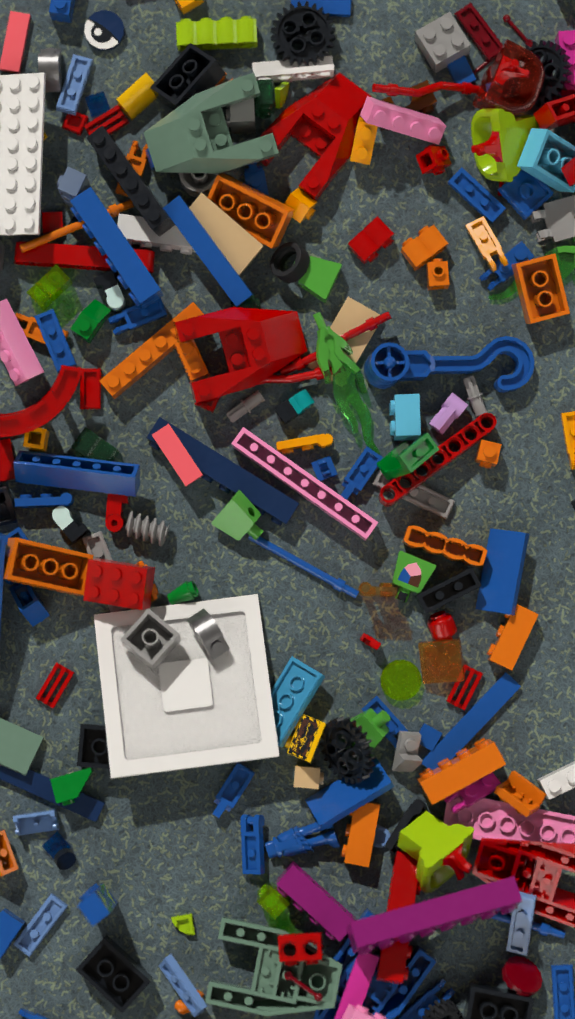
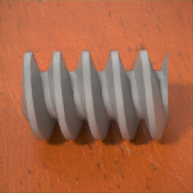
(147, 529)

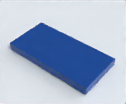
(502, 571)
(344, 798)

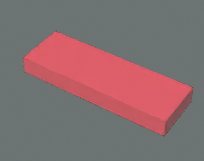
(15, 42)
(177, 455)

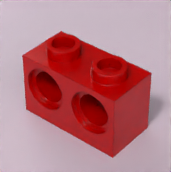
(300, 941)

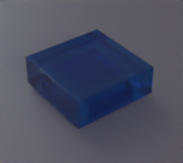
(97, 104)
(55, 844)

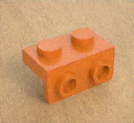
(520, 794)

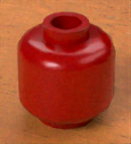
(442, 626)

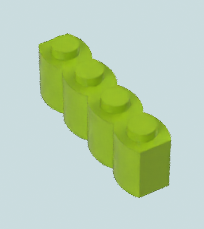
(218, 34)

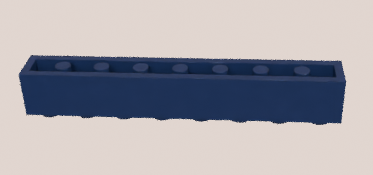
(233, 477)

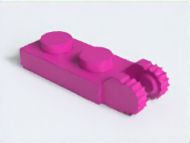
(474, 792)

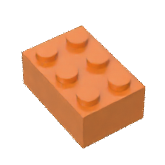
(540, 288)

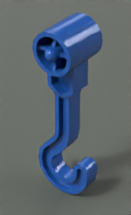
(392, 364)

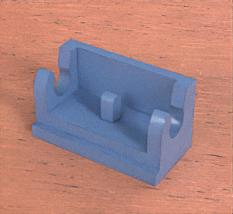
(36, 822)

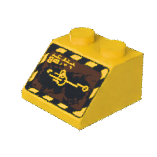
(305, 738)

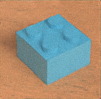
(406, 417)

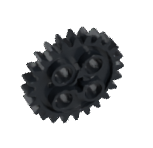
(295, 18)
(551, 85)
(357, 761)

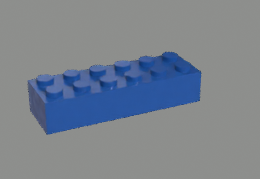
(114, 244)

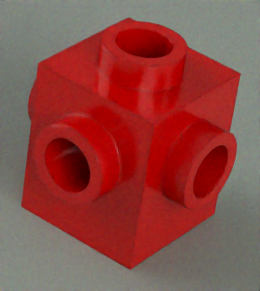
(433, 159)

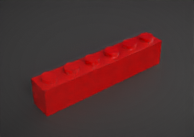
(401, 894)

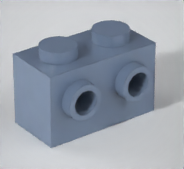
(72, 184)

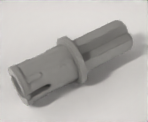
(474, 395)
(245, 406)

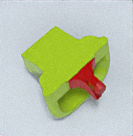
(499, 142)
(438, 849)

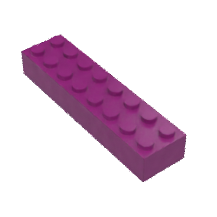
(433, 914)

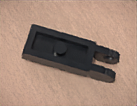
(415, 810)

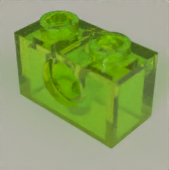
(49, 287)
(272, 900)

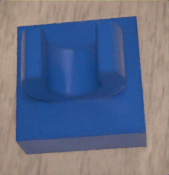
(324, 468)

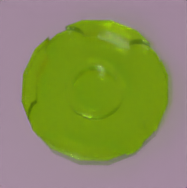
(400, 680)

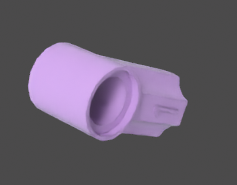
(450, 410)

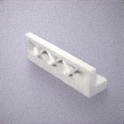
(283, 71)

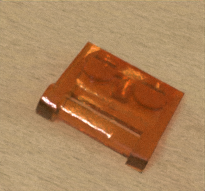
(383, 590)

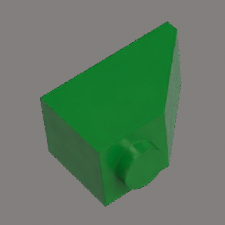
(90, 321)
(70, 785)

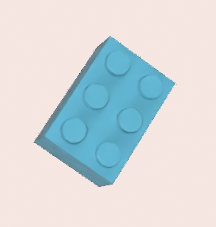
(545, 156)

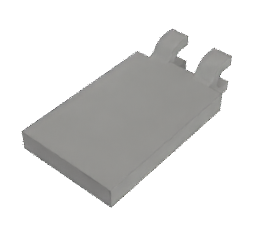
(559, 220)

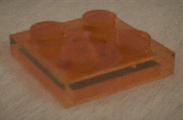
(441, 661)

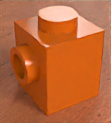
(437, 274)
(487, 453)

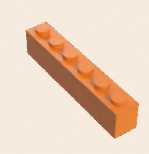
(146, 355)

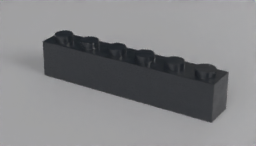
(130, 181)

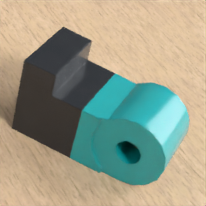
(294, 406)

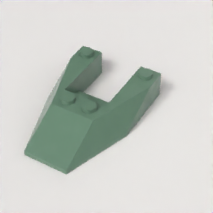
(197, 135)
(270, 990)

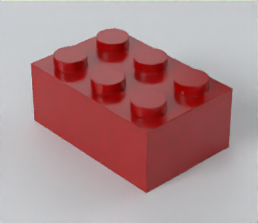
(119, 584)

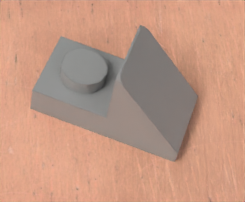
(406, 753)

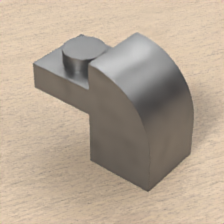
(49, 63)
(208, 633)

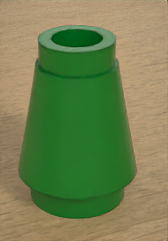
(185, 592)

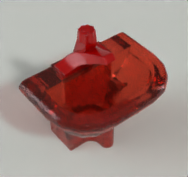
(511, 80)

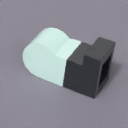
(114, 295)
(64, 520)

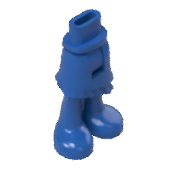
(295, 841)

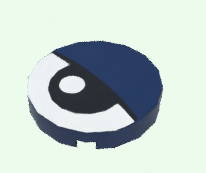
(104, 30)

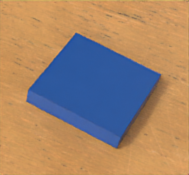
(525, 193)

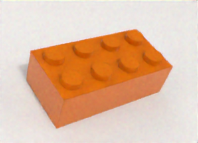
(253, 210)
(45, 566)
(461, 770)

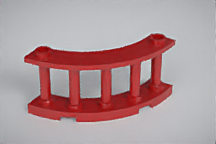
(46, 408)

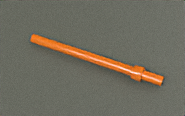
(114, 210)

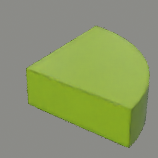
(281, 93)
(184, 923)

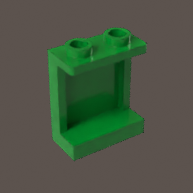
(407, 458)

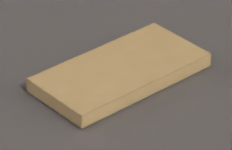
(229, 236)
(350, 316)

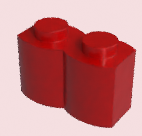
(371, 240)

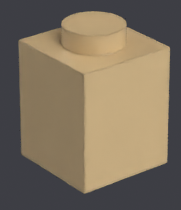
(308, 777)

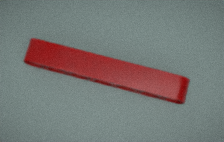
(73, 257)
(445, 453)

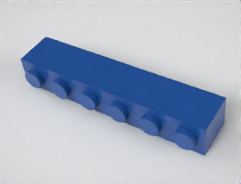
(77, 473)

